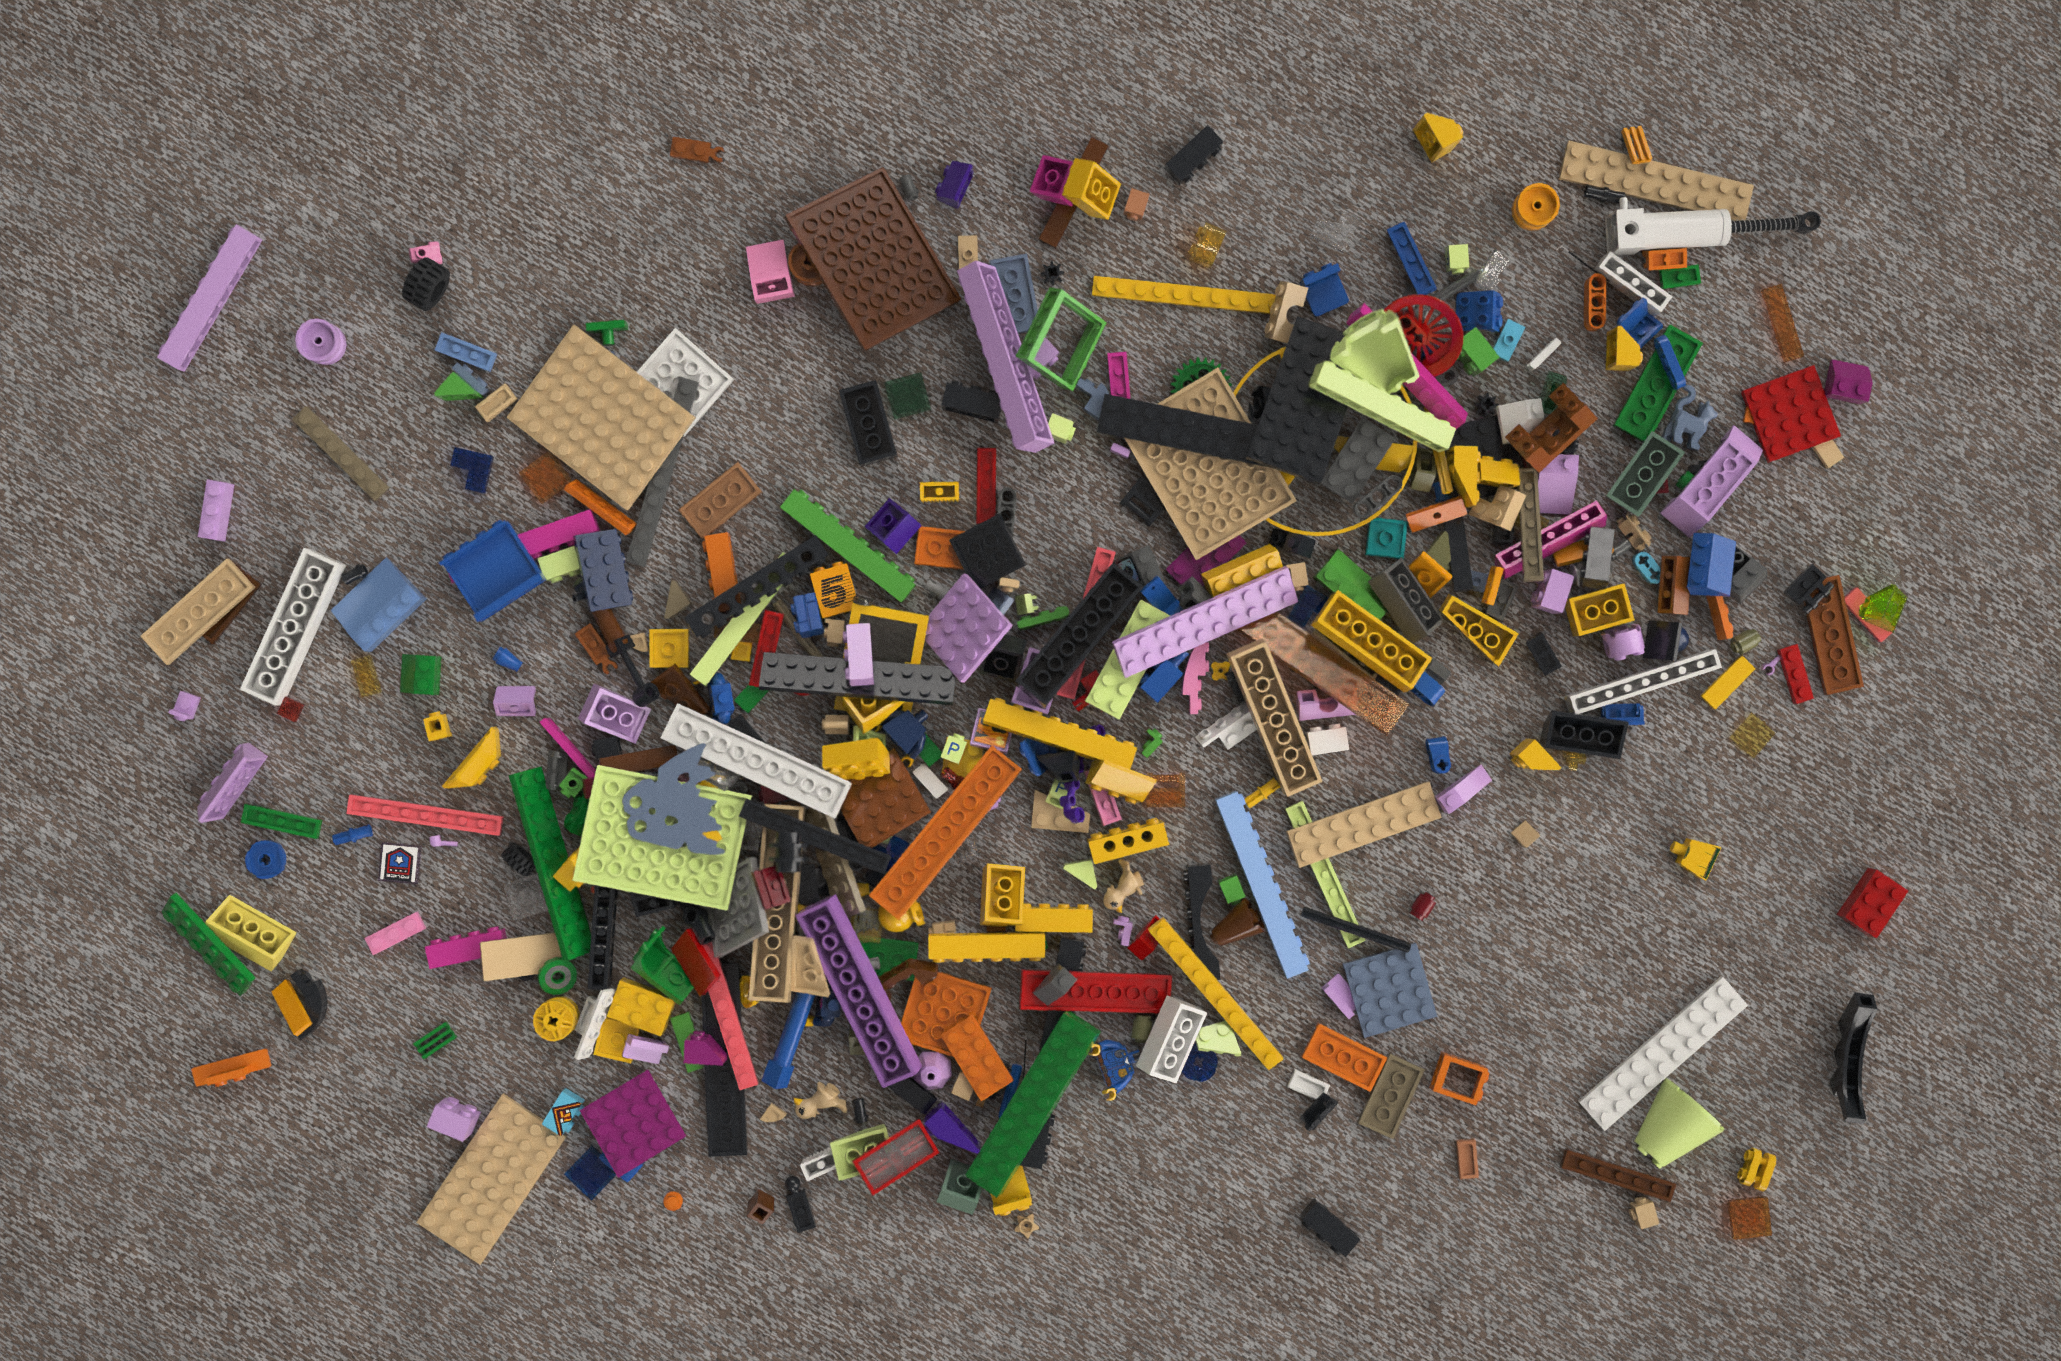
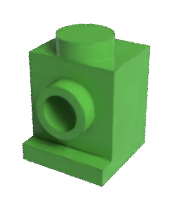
(576, 776)

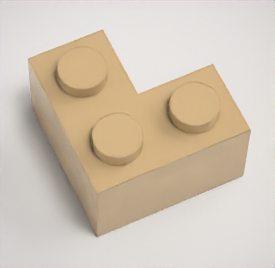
(1502, 510)

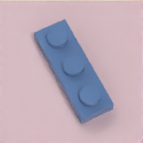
(465, 352)

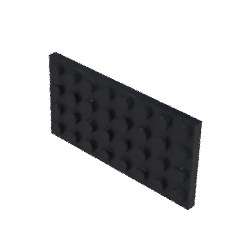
(1298, 421)

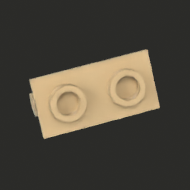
(1639, 537)

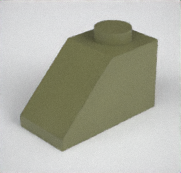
(1423, 470)
(1440, 550)

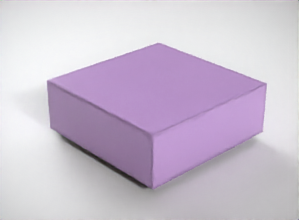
(1120, 450)

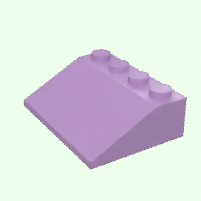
(230, 783)

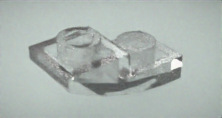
(1489, 273)

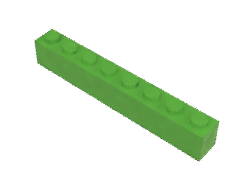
(848, 546)

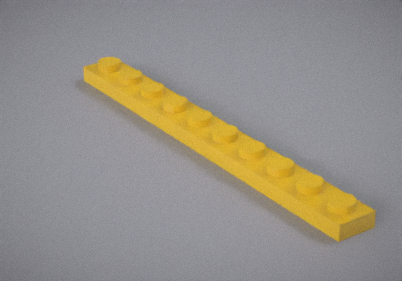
(1182, 295)
(1215, 993)

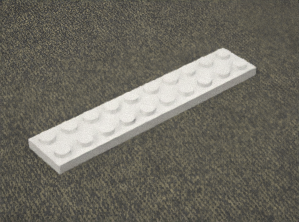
(757, 761)
(1663, 1053)

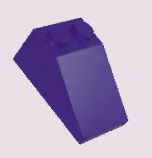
(949, 1128)

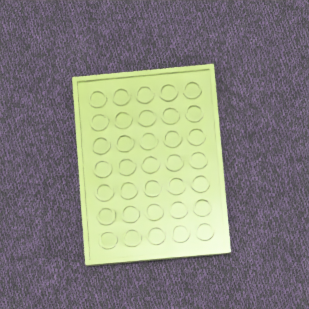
(621, 862)

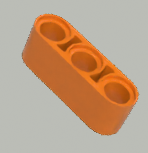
(1598, 294)

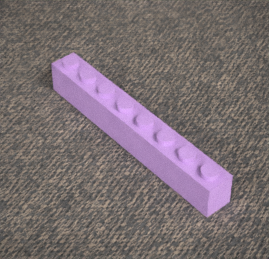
(209, 298)

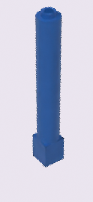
(779, 1068)

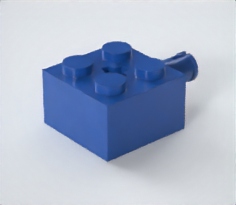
(1162, 677)

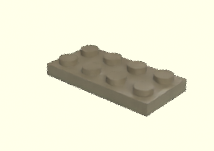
(1391, 1096)

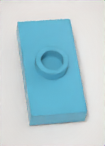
(1508, 339)

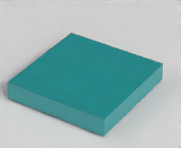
(1386, 538)

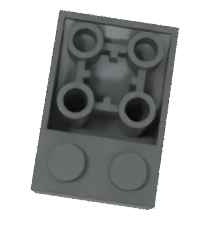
(1746, 575)

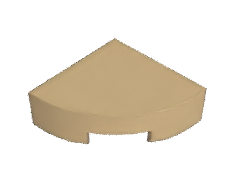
(640, 642)
(773, 1114)

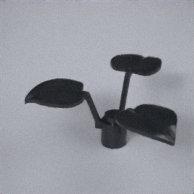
(872, 877)

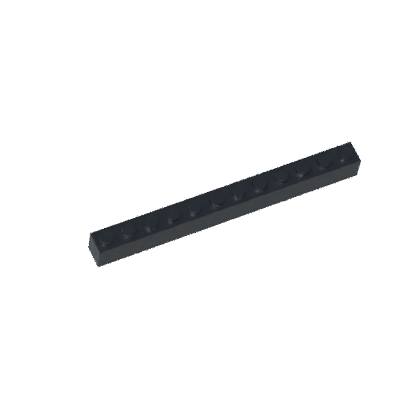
(1069, 957)

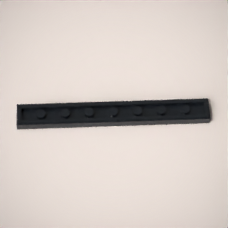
(815, 836)

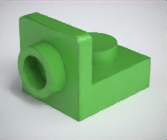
(1150, 745)

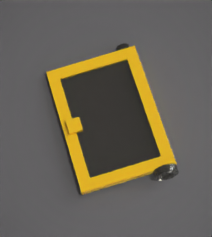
(894, 636)

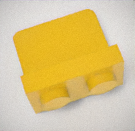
(1014, 1196)

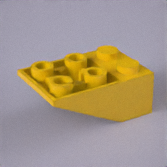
(1463, 472)

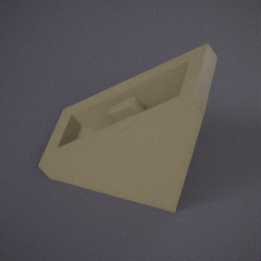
(677, 600)

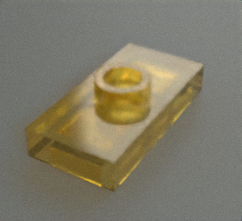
(366, 676)

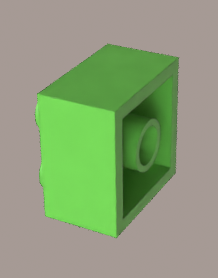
(1476, 353)

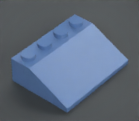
(377, 605)

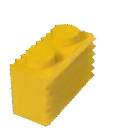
(939, 492)

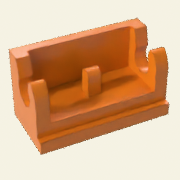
(1665, 258)

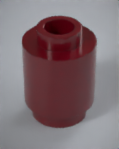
(1422, 906)

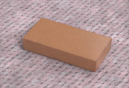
(1467, 1159)

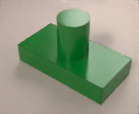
(607, 329)

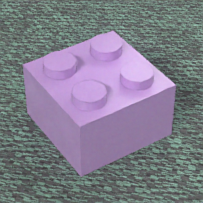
(1552, 591)
(454, 1118)

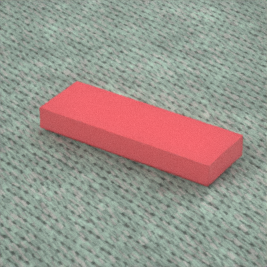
(1853, 602)

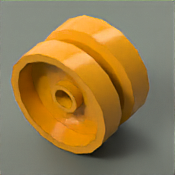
(1546, 204)

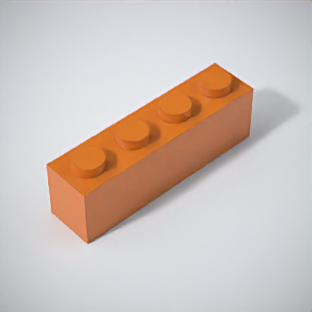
(720, 565)

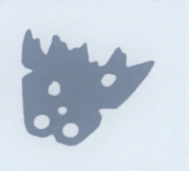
(675, 800)

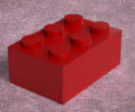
(1872, 902)

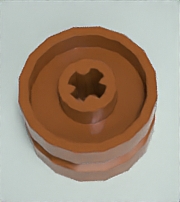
(800, 269)

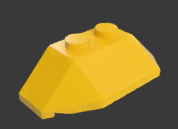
(478, 762)

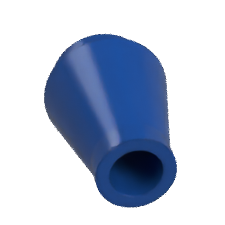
(506, 659)

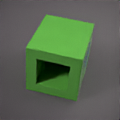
(1231, 889)

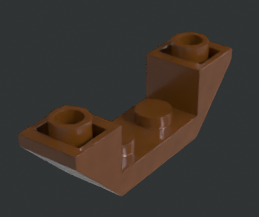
(922, 970)

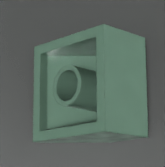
(958, 1190)

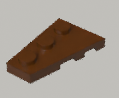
(678, 689)

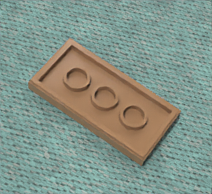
(720, 500)

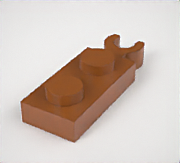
(694, 150)
(595, 647)

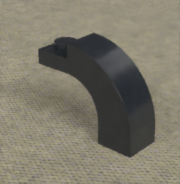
(315, 1000)

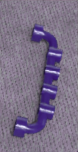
(1077, 814)

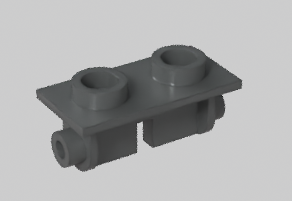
(556, 769)

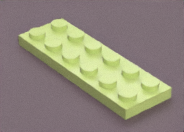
(1111, 689)

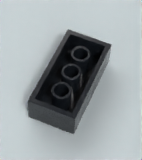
(868, 423)

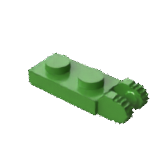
(1044, 617)

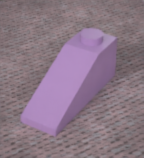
(1463, 789)

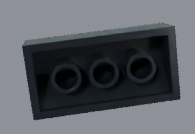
(1584, 734)

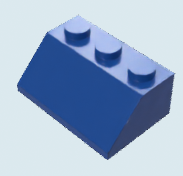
(1711, 565)

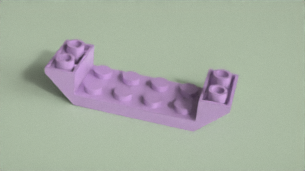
(1713, 483)

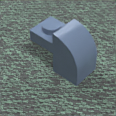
(1095, 403)

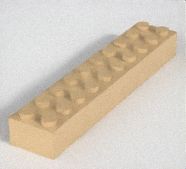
(773, 951)

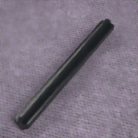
(1356, 929)

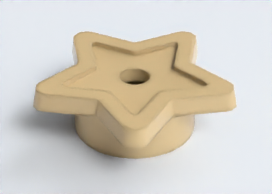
(1031, 1225)

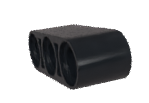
(914, 1094)

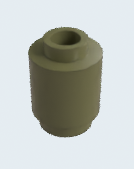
(1745, 641)
(1141, 1028)

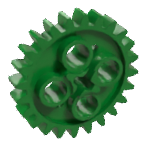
(1193, 369)

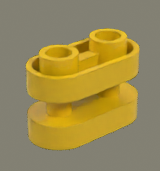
(1753, 1160)

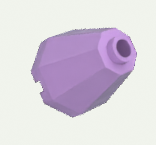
(933, 1063)

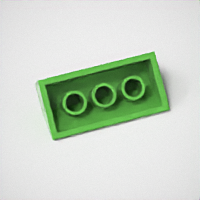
(1344, 575)

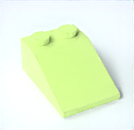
(852, 1146)

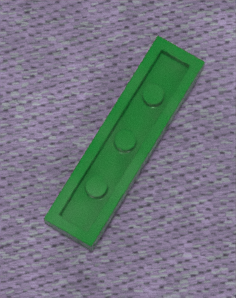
(281, 821)

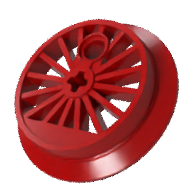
(1447, 351)

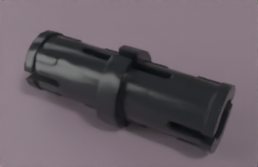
(1603, 194)

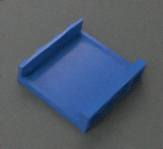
(493, 570)

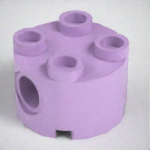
(1623, 641)

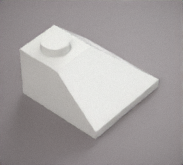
(1526, 413)

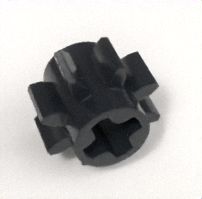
(1052, 279)
(1482, 408)

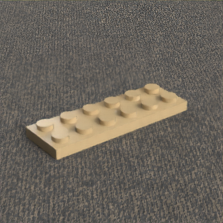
(198, 611)

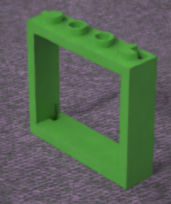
(1040, 327)

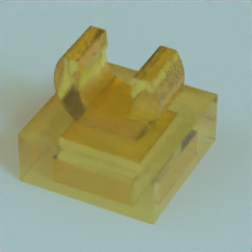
(1574, 759)

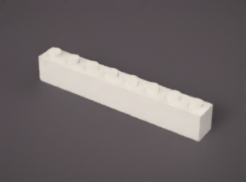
(1643, 681)

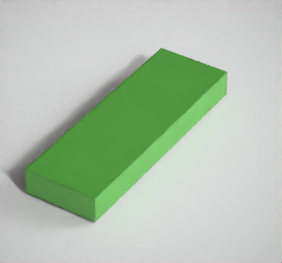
(683, 1027)

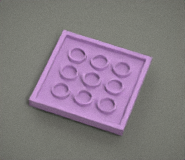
(965, 628)

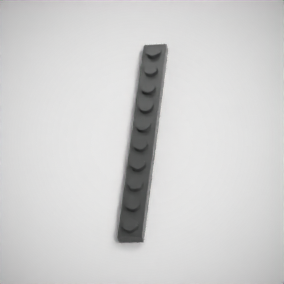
(659, 486)

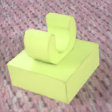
(1024, 604)

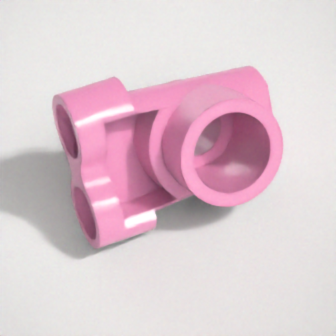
(431, 251)

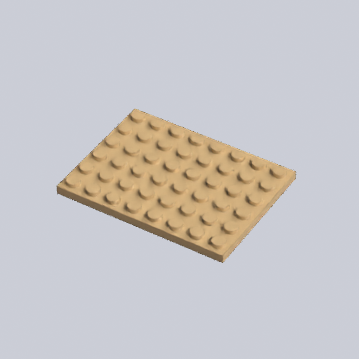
(601, 417)
(1207, 494)

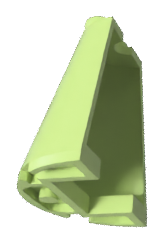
(1376, 351)
(1674, 1126)

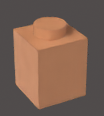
(1136, 204)

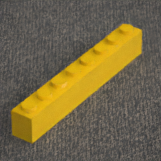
(1058, 734)

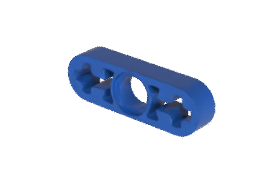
(1669, 362)

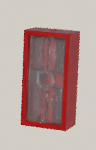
(895, 1156)

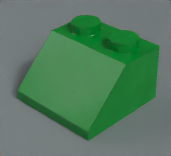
(420, 674)

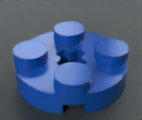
(254, 859)

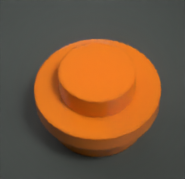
(673, 1201)

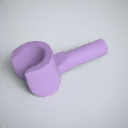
(1771, 664)
(436, 841)

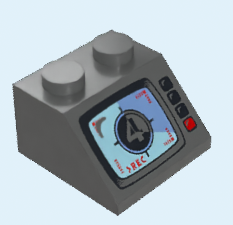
(1140, 565)

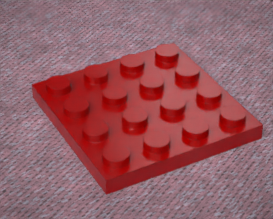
(1791, 414)

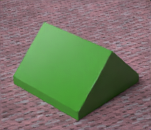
(456, 389)

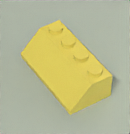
(250, 932)

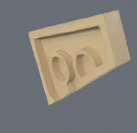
(1051, 817)
(806, 968)

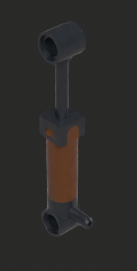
(619, 645)

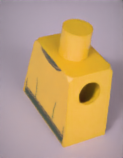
(1696, 857)

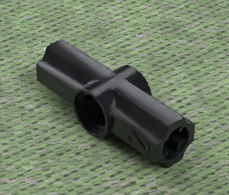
(698, 920)

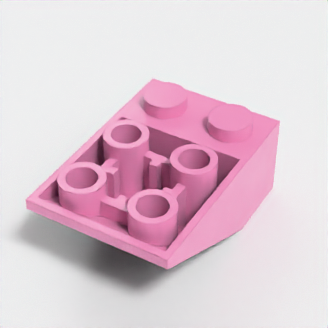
(769, 272)

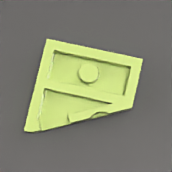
(1218, 1038)

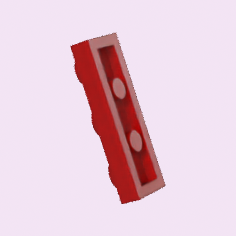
(1795, 674)

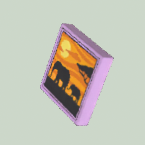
(986, 736)

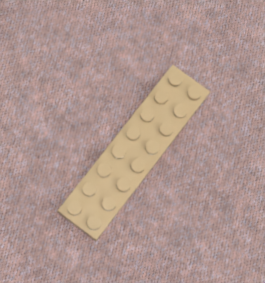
(1363, 824)

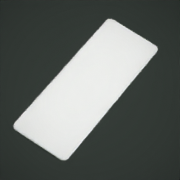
(930, 781)

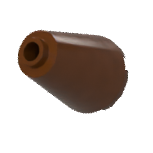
(1238, 924)

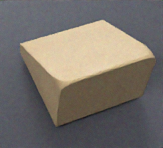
(1525, 834)

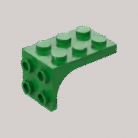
(662, 968)

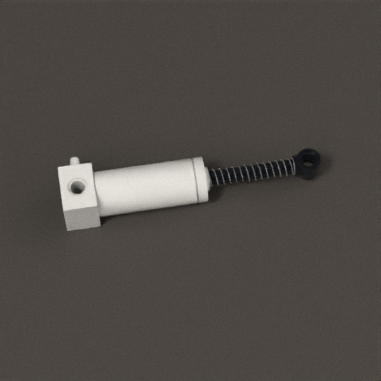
(1634, 230)

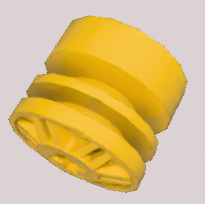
(562, 1008)

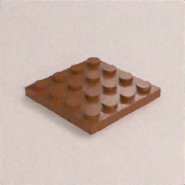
(883, 804)

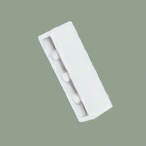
(1632, 283)

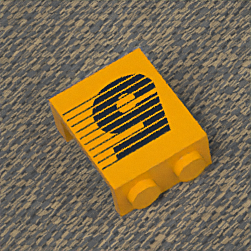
(833, 589)

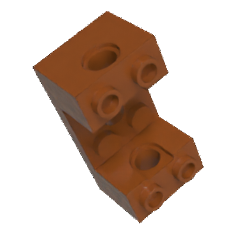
(1570, 417)

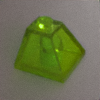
(1884, 607)

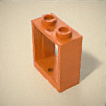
(1441, 1071)

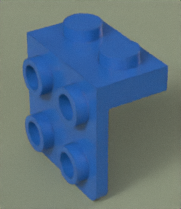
(1324, 289)
(1480, 310)
(1640, 323)
(1030, 750)

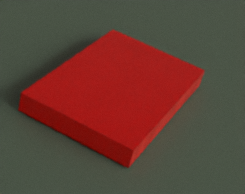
(695, 962)

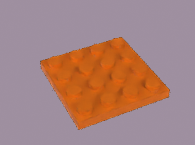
(939, 1007)

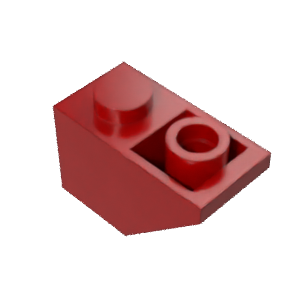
(1144, 942)

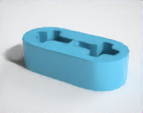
(1643, 570)

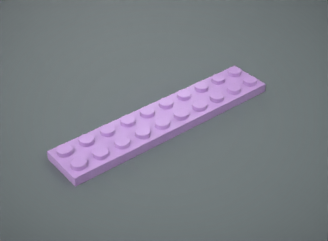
(1205, 621)

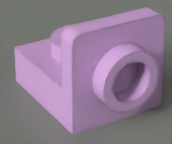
(185, 706)
(1123, 934)

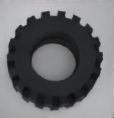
(425, 284)

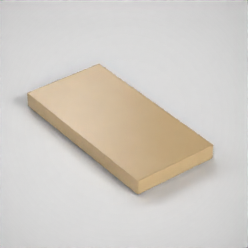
(517, 955)

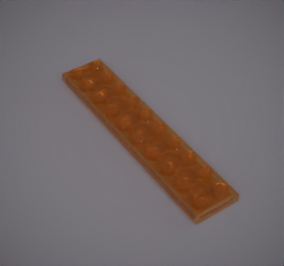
(1328, 671)

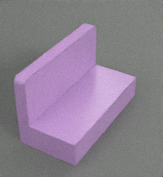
(514, 701)
(1340, 994)
(644, 1049)

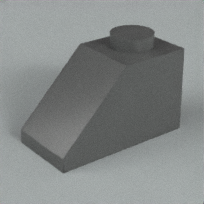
(1055, 985)

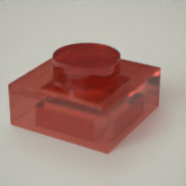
(290, 709)

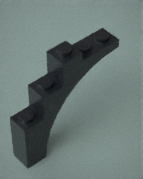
(1849, 1055)

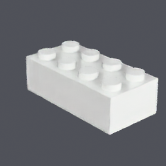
(1171, 1039)

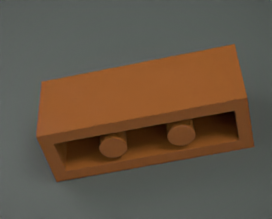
(1673, 585)

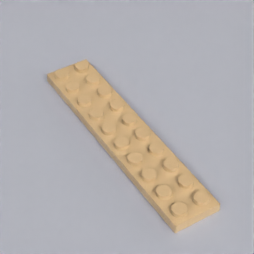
(1654, 181)

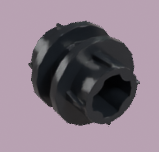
(788, 852)

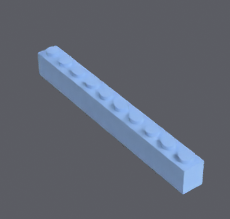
(1261, 884)

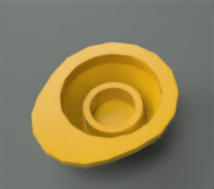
(744, 989)

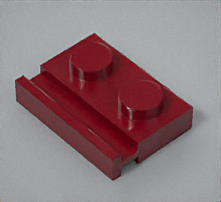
(770, 887)

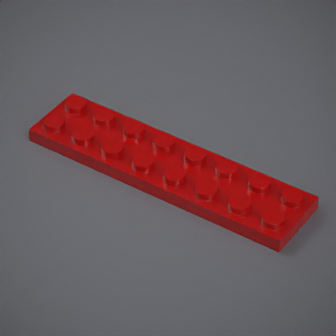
(1100, 992)

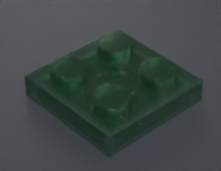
(907, 396)

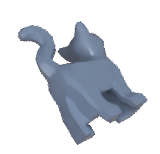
(1686, 423)

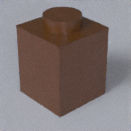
(760, 1206)

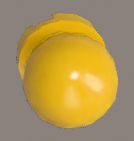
(892, 924)

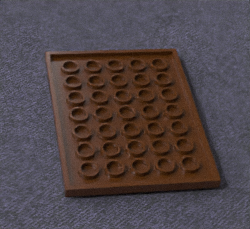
(872, 258)

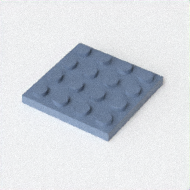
(1389, 990)

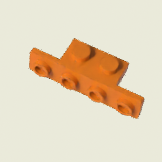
(231, 1068)

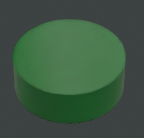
(1684, 480)

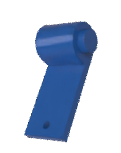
(1161, 597)

